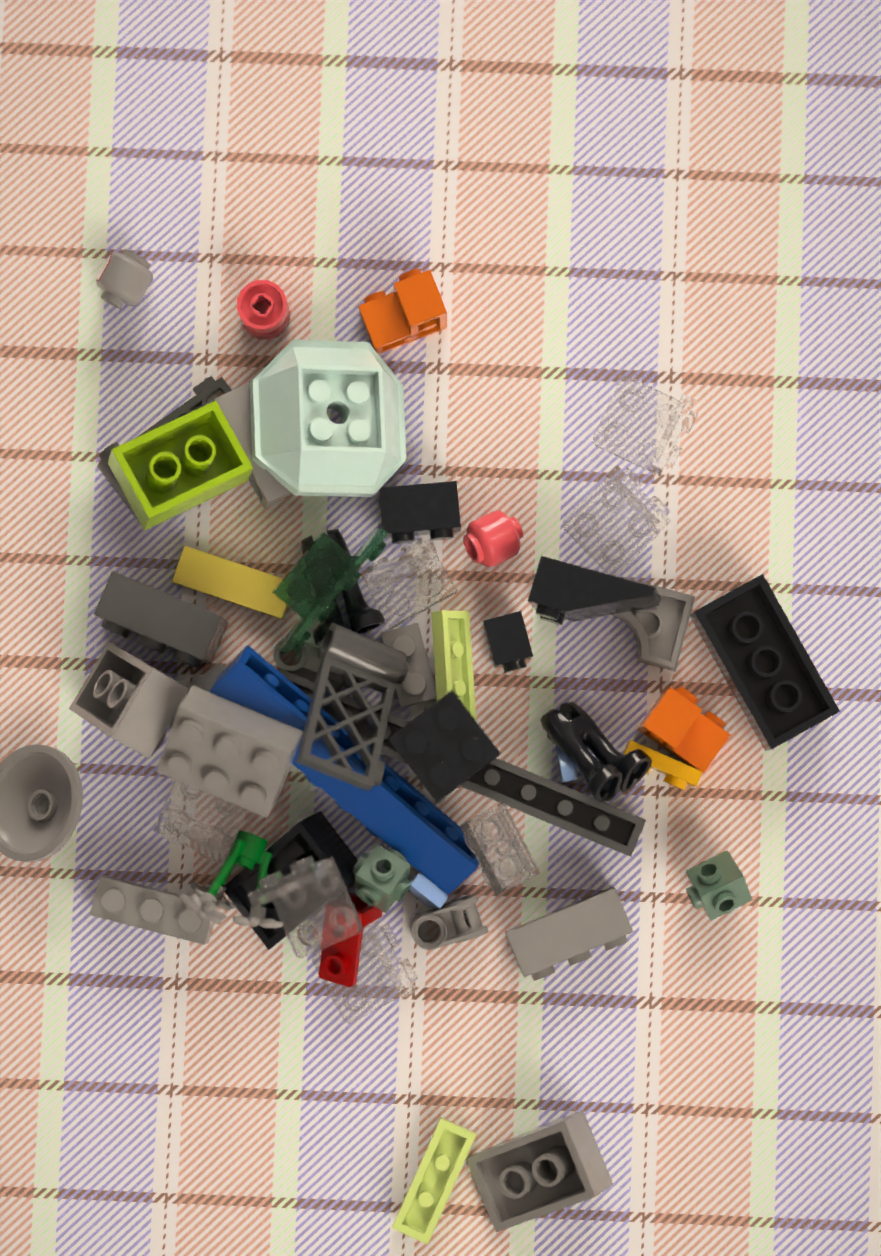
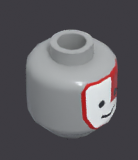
(124, 279)

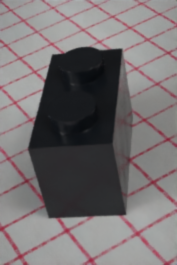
(420, 511)

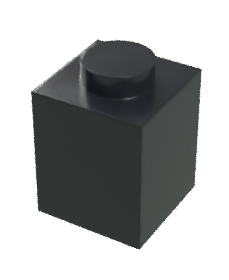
(508, 641)

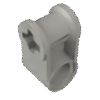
(451, 923)

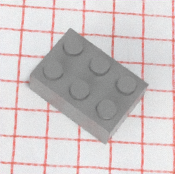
(129, 700)
(229, 751)

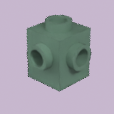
(382, 878)
(717, 886)

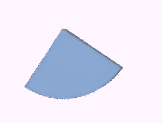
(567, 768)
(427, 892)

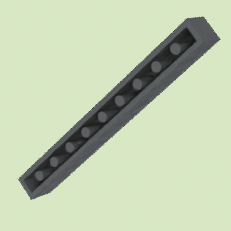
(519, 788)

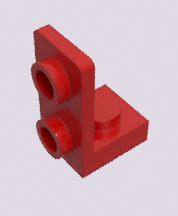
(341, 961)

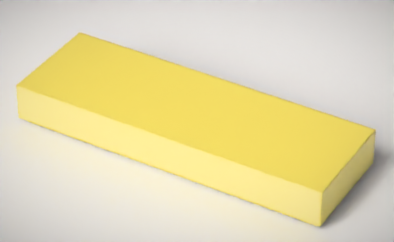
(229, 581)

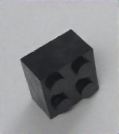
(444, 746)

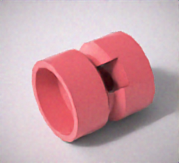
(263, 309)

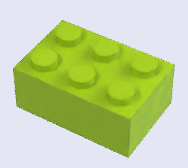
(180, 465)

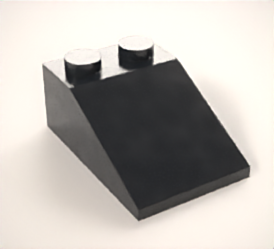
(581, 593)
(308, 838)

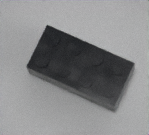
(764, 663)

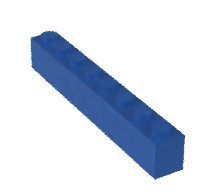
(389, 811)

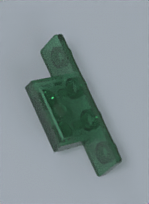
(318, 579)

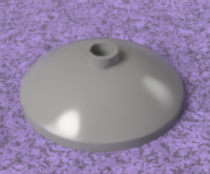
(29, 784)

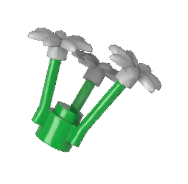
(245, 852)

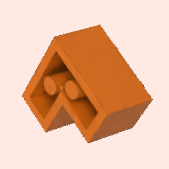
(405, 314)
(682, 729)

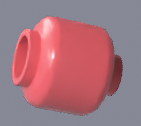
(493, 538)

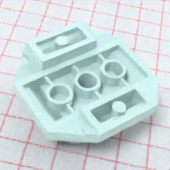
(298, 439)

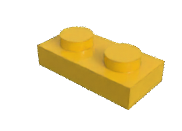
(676, 772)

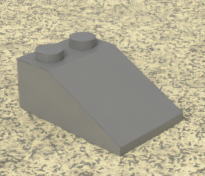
(540, 1171)

